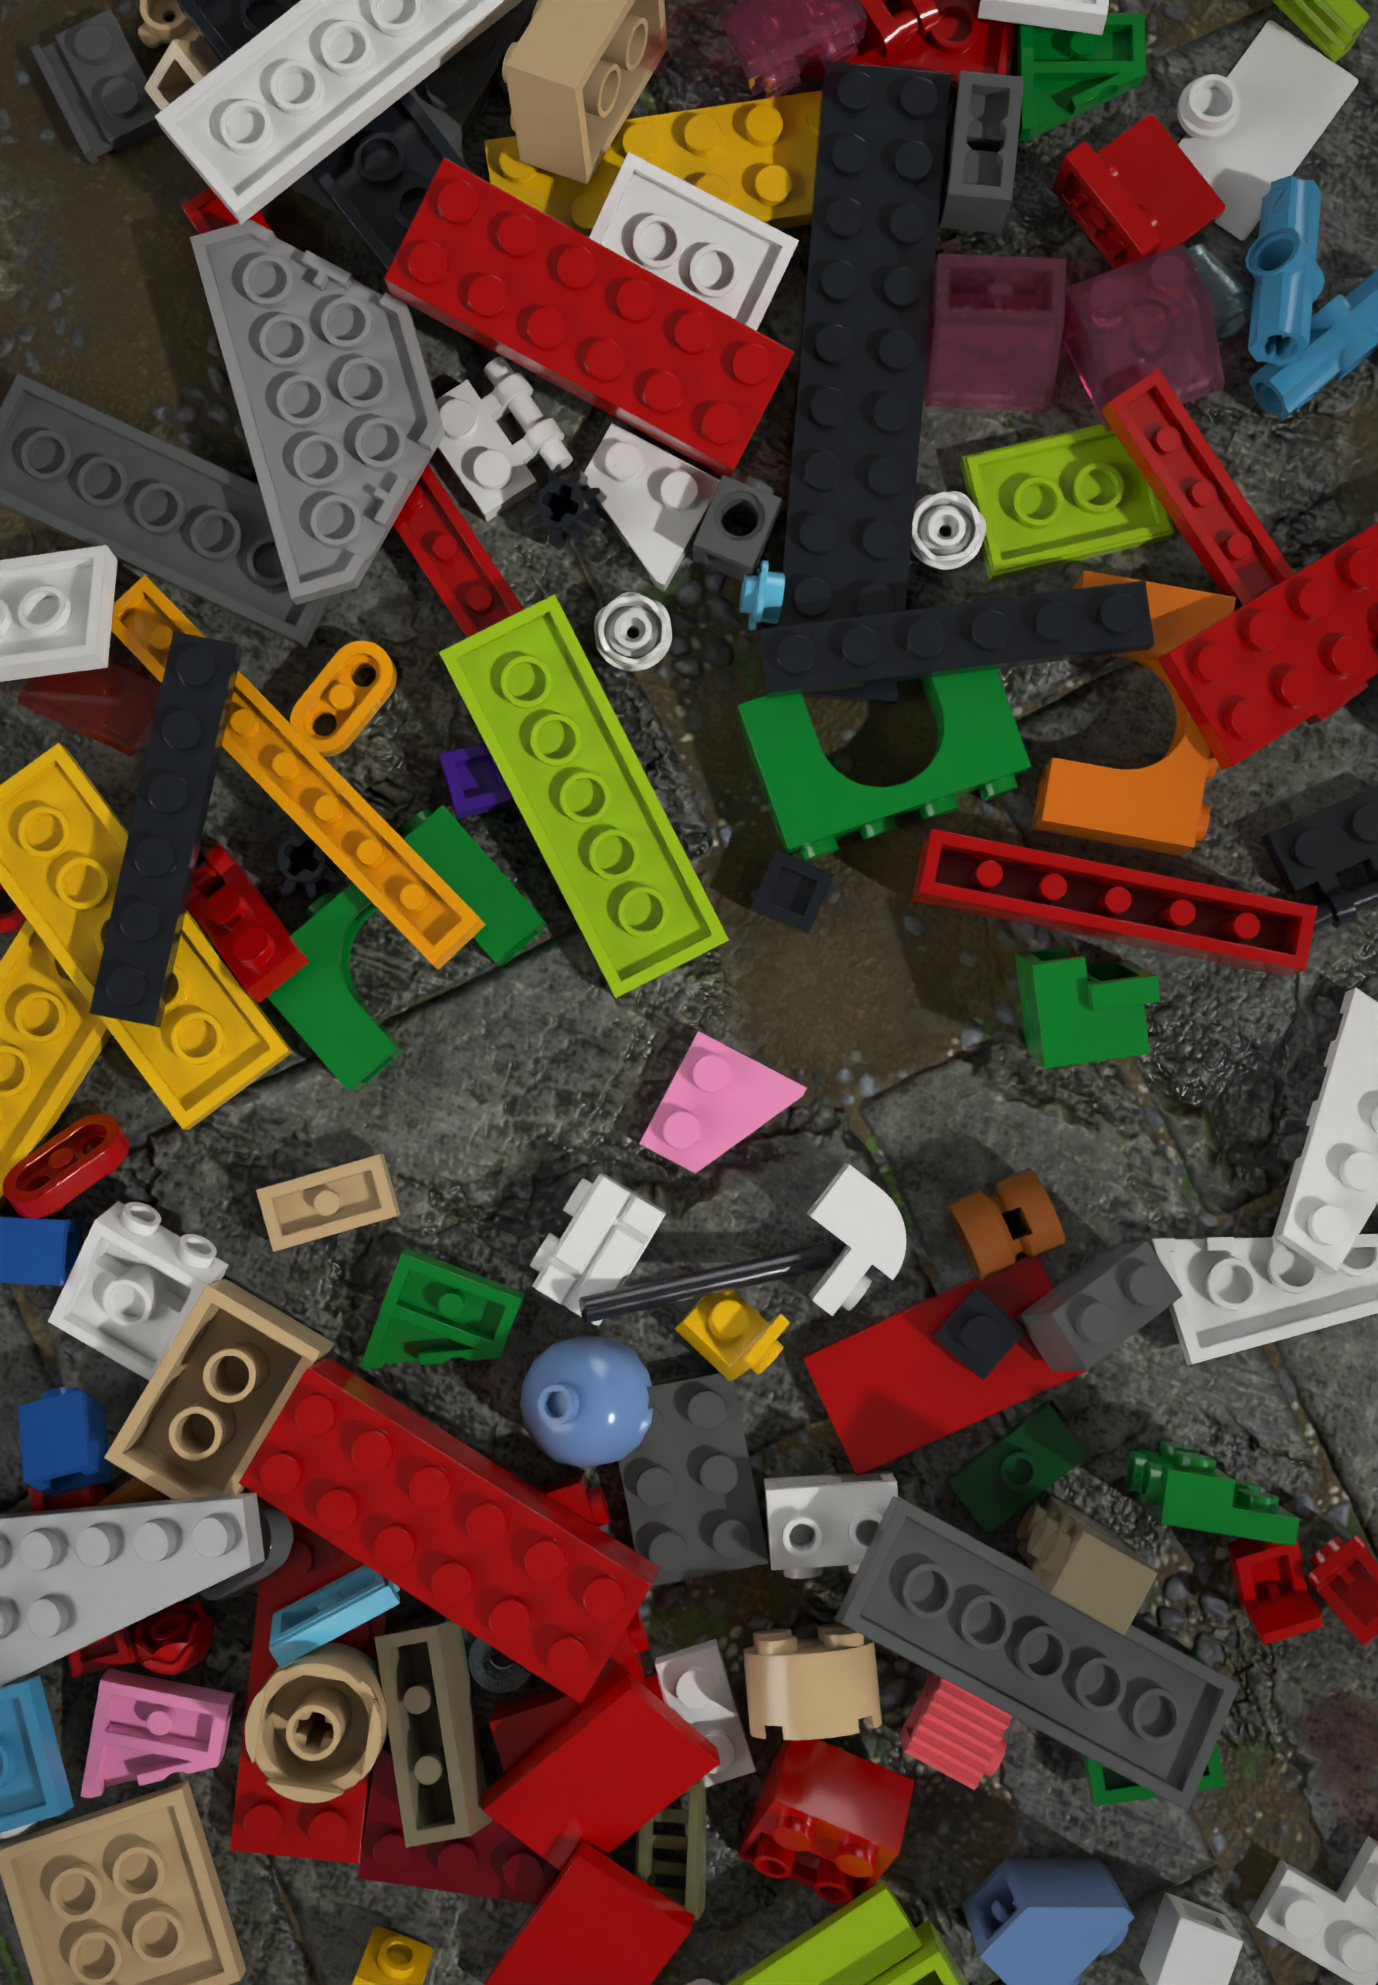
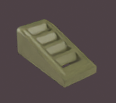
(646, 1866)

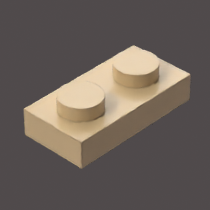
(328, 1202)

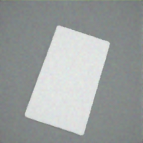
(1285, 106)

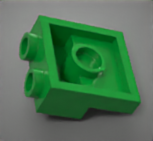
(1191, 1493)

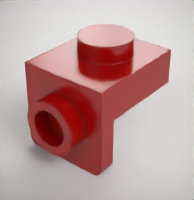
(1348, 1585)
(1272, 1589)

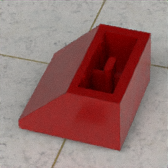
(827, 1820)

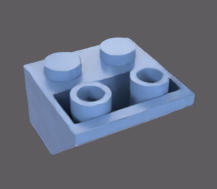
(1046, 1918)

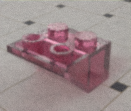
(787, 36)
(995, 332)

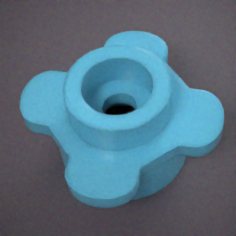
(762, 595)

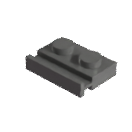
(99, 86)

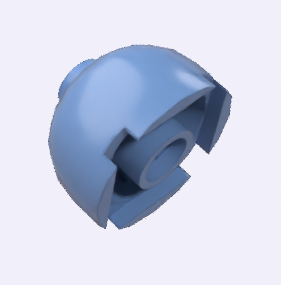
(586, 1401)

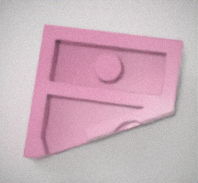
(715, 1104)
(153, 1729)

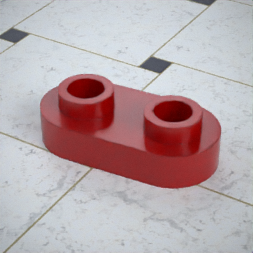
(66, 1166)

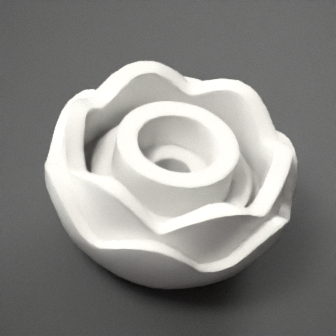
(950, 511)
(629, 612)

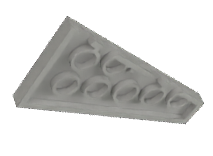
(106, 1566)

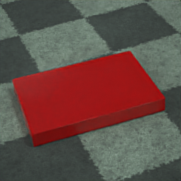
(601, 1775)
(594, 1930)

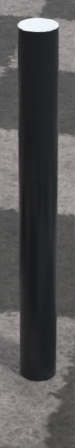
(704, 1283)

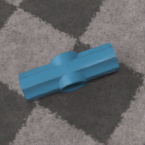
(1285, 271)
(1339, 341)

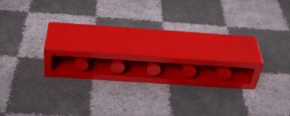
(1114, 903)

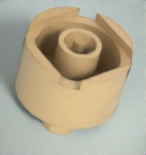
(811, 1684)
(285, 1736)

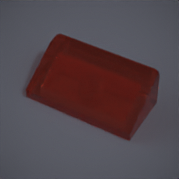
(100, 703)

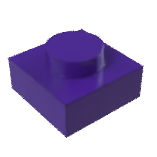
(474, 781)

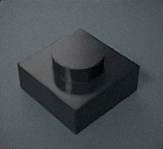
(791, 892)
(978, 1332)

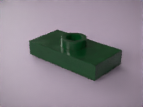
(1016, 1467)

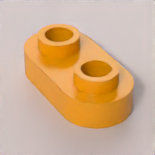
(338, 696)

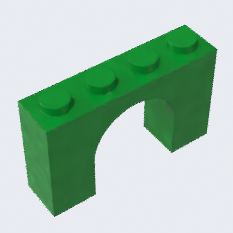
(818, 805)
(322, 996)

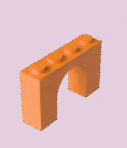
(1152, 805)

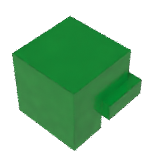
(1083, 1010)

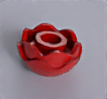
(173, 1638)

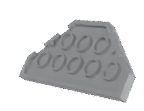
(325, 400)

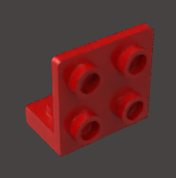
(1136, 194)

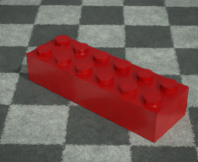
(586, 319)
(450, 1527)

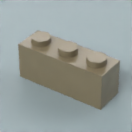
(1084, 1563)
(432, 1732)

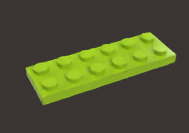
(584, 795)

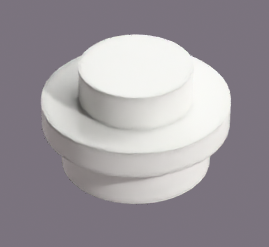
(1209, 107)

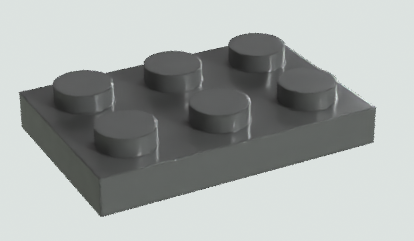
(694, 1482)

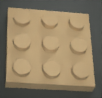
(122, 1897)

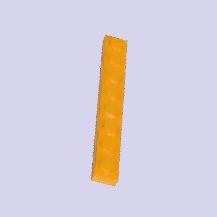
(312, 792)

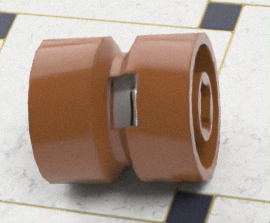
(985, 1233)

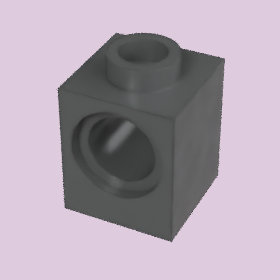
(732, 553)

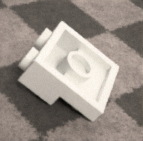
(134, 1286)

